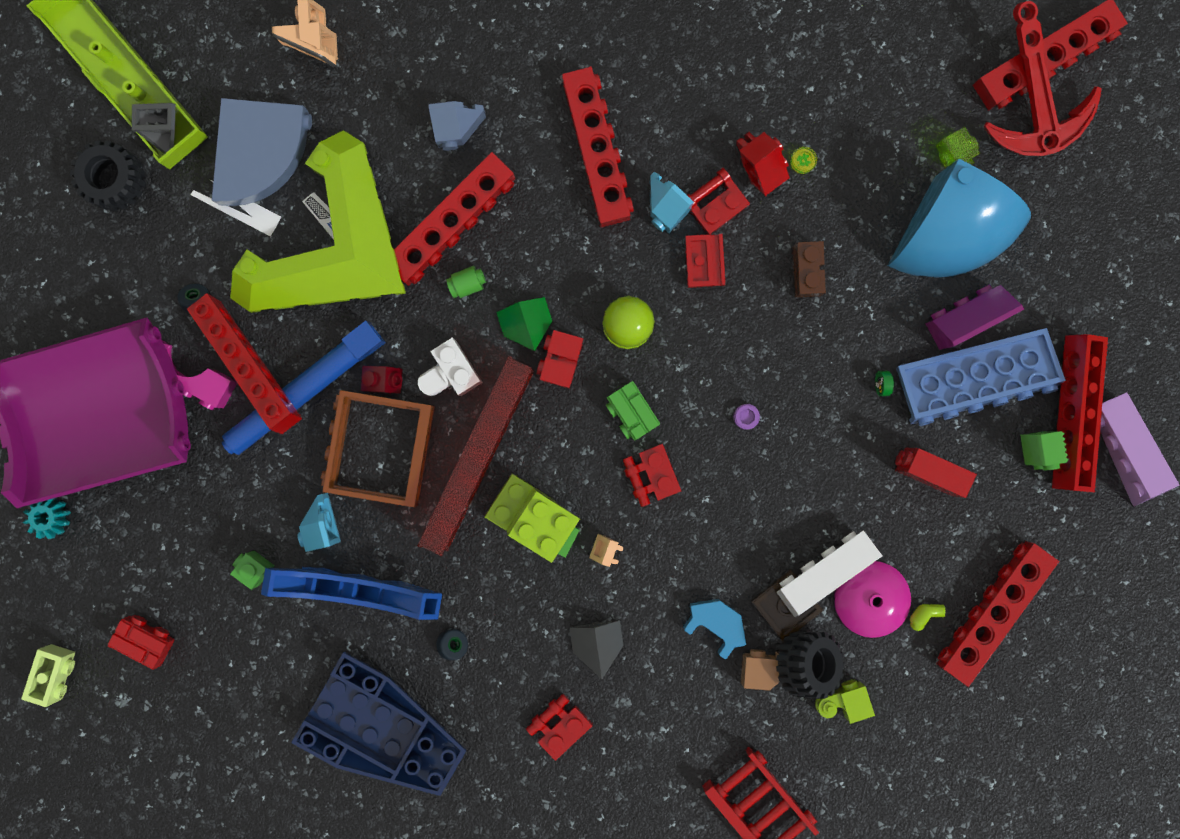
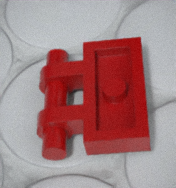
(659, 472)
(565, 732)

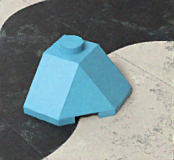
(667, 203)
(319, 525)

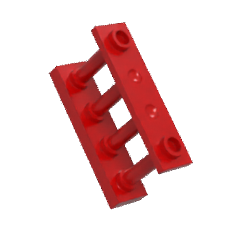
(735, 812)

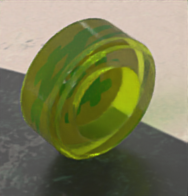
(803, 160)

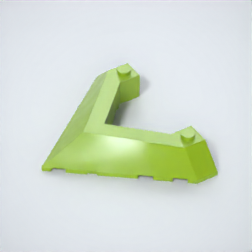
(358, 264)

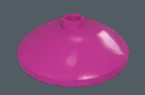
(855, 601)

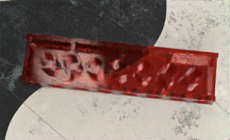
(476, 457)

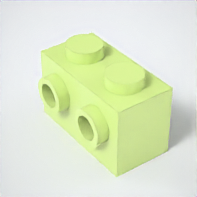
(49, 675)

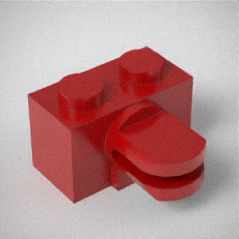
(763, 161)

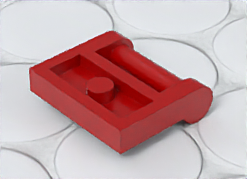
(722, 207)

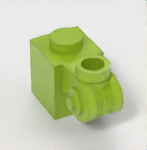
(851, 698)

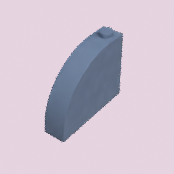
(257, 149)

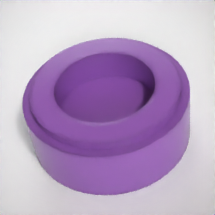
(746, 416)

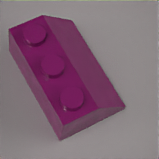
(972, 316)

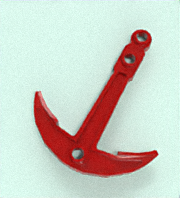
(1041, 99)

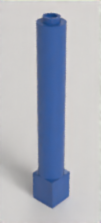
(352, 349)

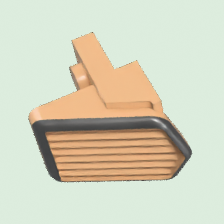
(311, 34)

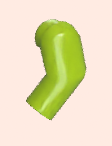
(924, 613)

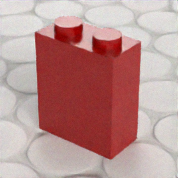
(935, 472)

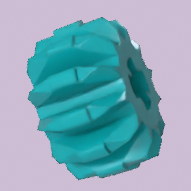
(56, 518)

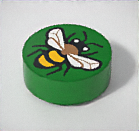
(884, 383)

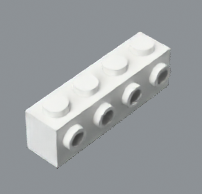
(829, 573)

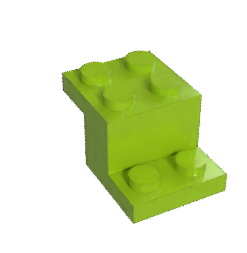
(532, 517)

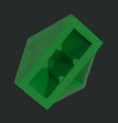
(526, 322)

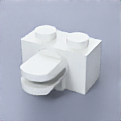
(452, 369)

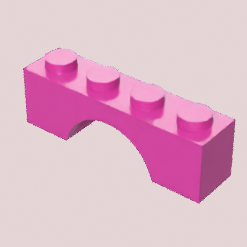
(210, 386)

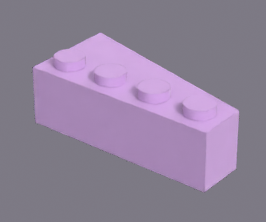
(1134, 451)

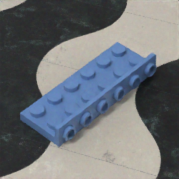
(980, 377)

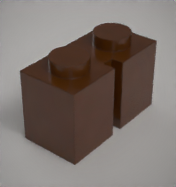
(807, 261)

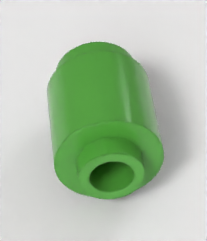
(466, 282)

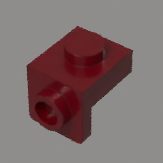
(381, 379)

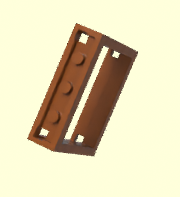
(334, 451)

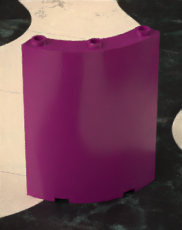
(90, 413)

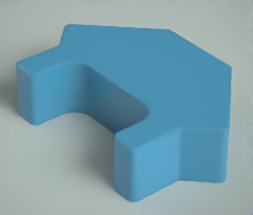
(721, 621)

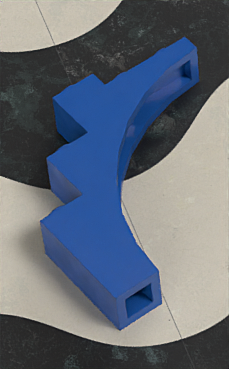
(352, 589)

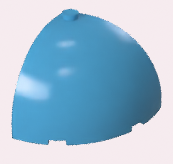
(960, 224)

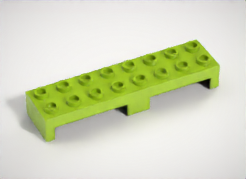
(115, 68)

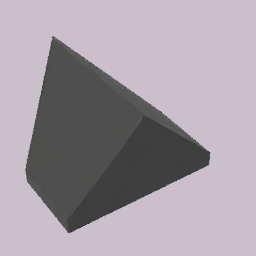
(155, 124)
(597, 644)

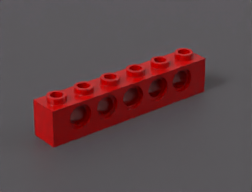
(1104, 18)
(575, 85)
(489, 169)
(244, 364)
(1081, 410)
(1010, 609)

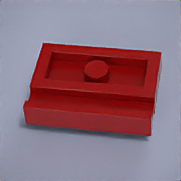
(705, 260)

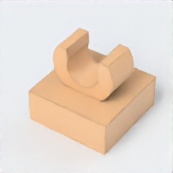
(604, 550)

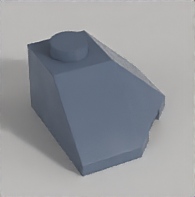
(454, 123)

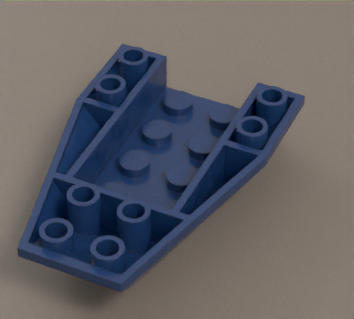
(378, 730)

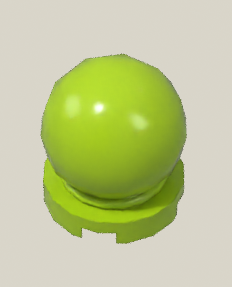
(628, 322)

